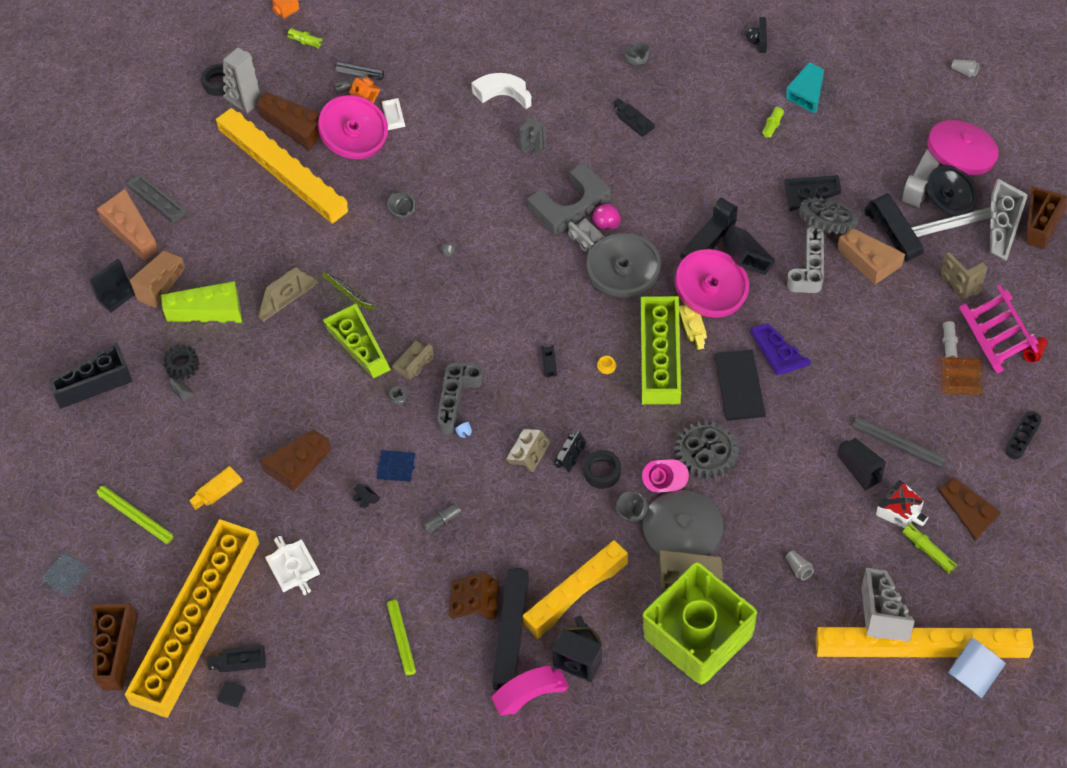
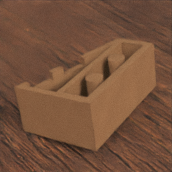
(870, 255)
(157, 278)

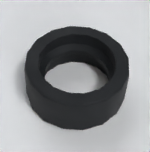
(207, 74)
(600, 482)

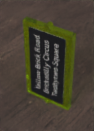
(348, 291)

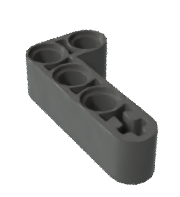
(456, 382)

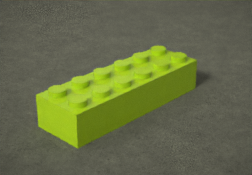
(660, 350)

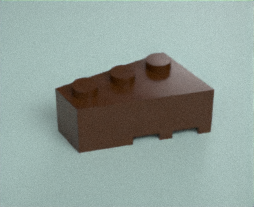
(1044, 216)
(297, 459)

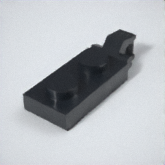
(633, 118)
(238, 659)

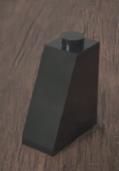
(747, 251)
(862, 462)

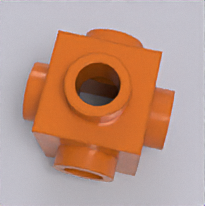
(364, 88)

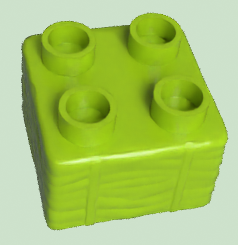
(699, 623)

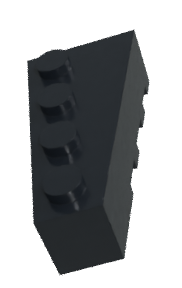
(91, 378)

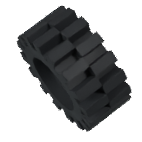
(181, 371)

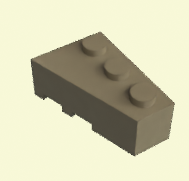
(675, 564)

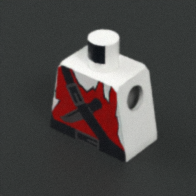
(902, 506)

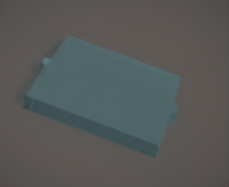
(65, 574)

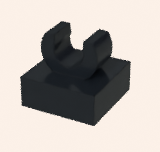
(367, 495)

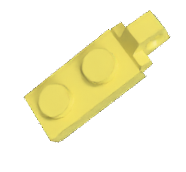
(693, 326)

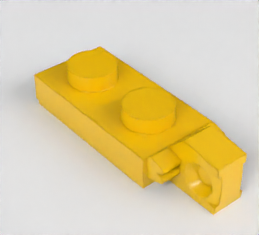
(216, 488)

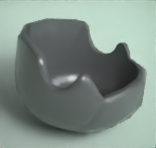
(638, 54)
(401, 202)
(632, 506)

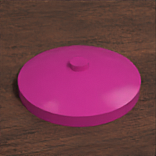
(352, 127)
(963, 146)
(711, 283)

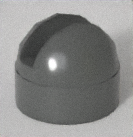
(447, 250)

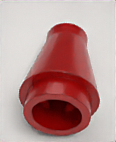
(1029, 353)

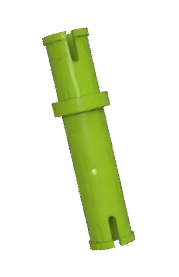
(922, 541)

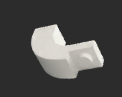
(501, 84)

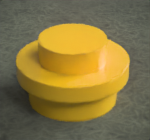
(606, 365)

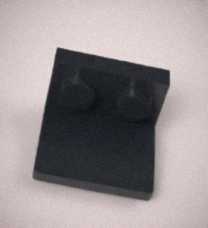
(112, 286)

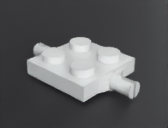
(292, 565)

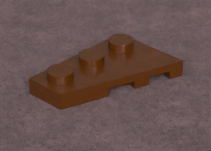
(971, 508)

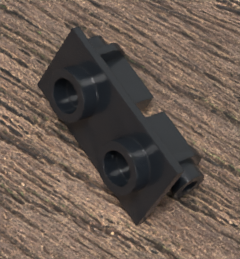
(574, 445)

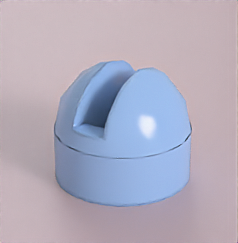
(462, 429)

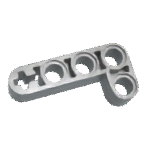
(915, 187)
(811, 278)

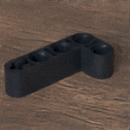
(895, 225)
(708, 237)

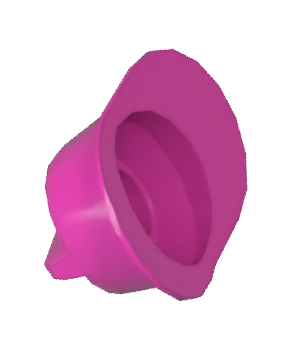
(665, 475)

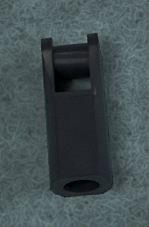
(549, 362)

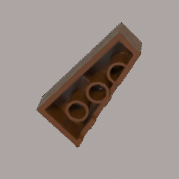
(291, 119)
(112, 643)

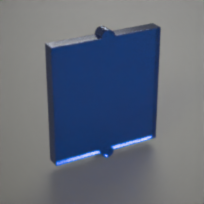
(396, 465)

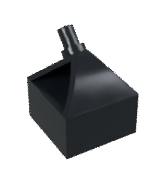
(578, 651)

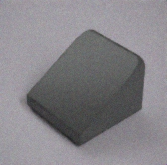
(181, 389)

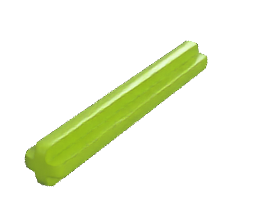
(401, 637)

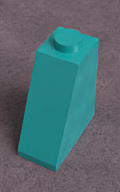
(806, 88)

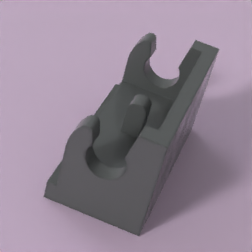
(532, 135)

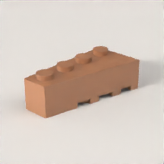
(126, 223)

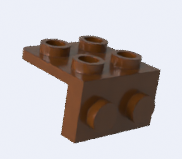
(474, 595)

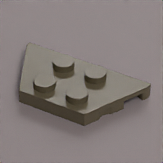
(285, 291)

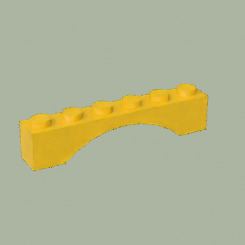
(553, 606)

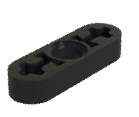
(1022, 427)

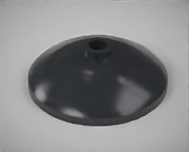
(951, 190)

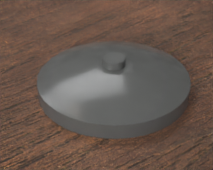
(623, 265)
(683, 524)

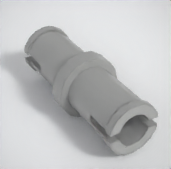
(950, 339)

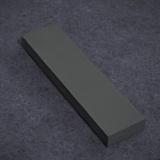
(156, 198)

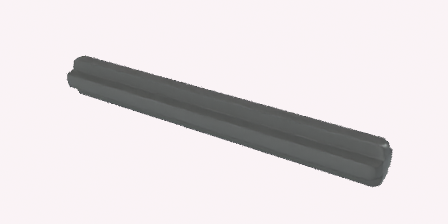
(899, 442)

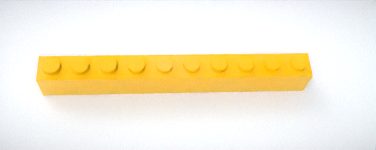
(282, 165)
(923, 642)

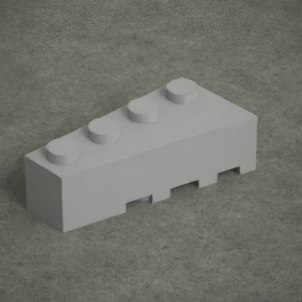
(883, 608)

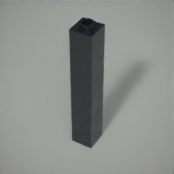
(511, 627)

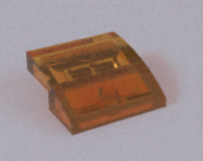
(961, 376)

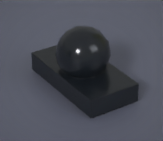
(758, 35)

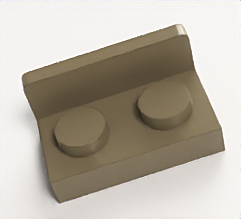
(413, 360)

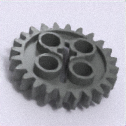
(828, 215)
(707, 450)

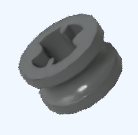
(400, 399)

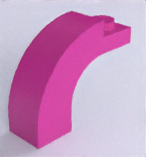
(525, 687)

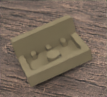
(529, 449)

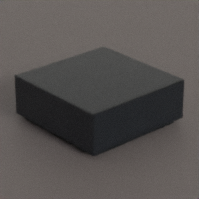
(231, 694)

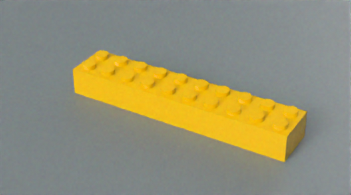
(192, 619)

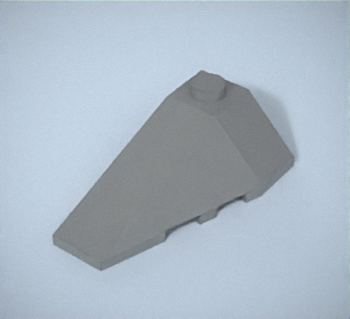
(1006, 211)

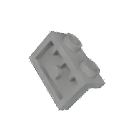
(584, 234)

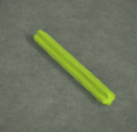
(134, 514)

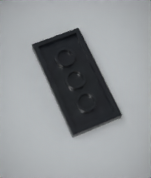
(740, 385)

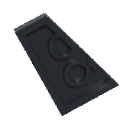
(804, 188)

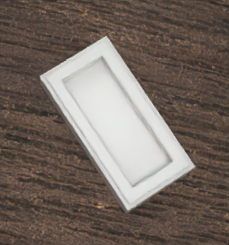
(393, 113)

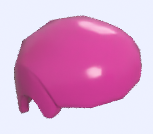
(606, 217)

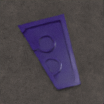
(776, 351)

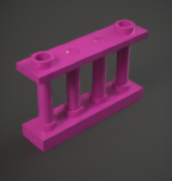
(989, 343)

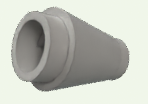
(966, 67)
(801, 567)

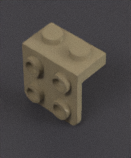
(963, 281)

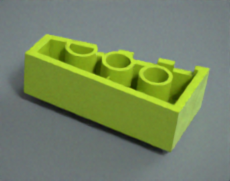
(203, 304)
(355, 336)

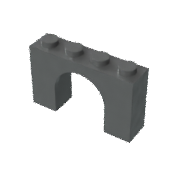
(555, 216)

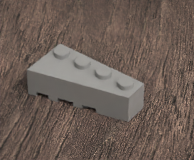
(240, 80)

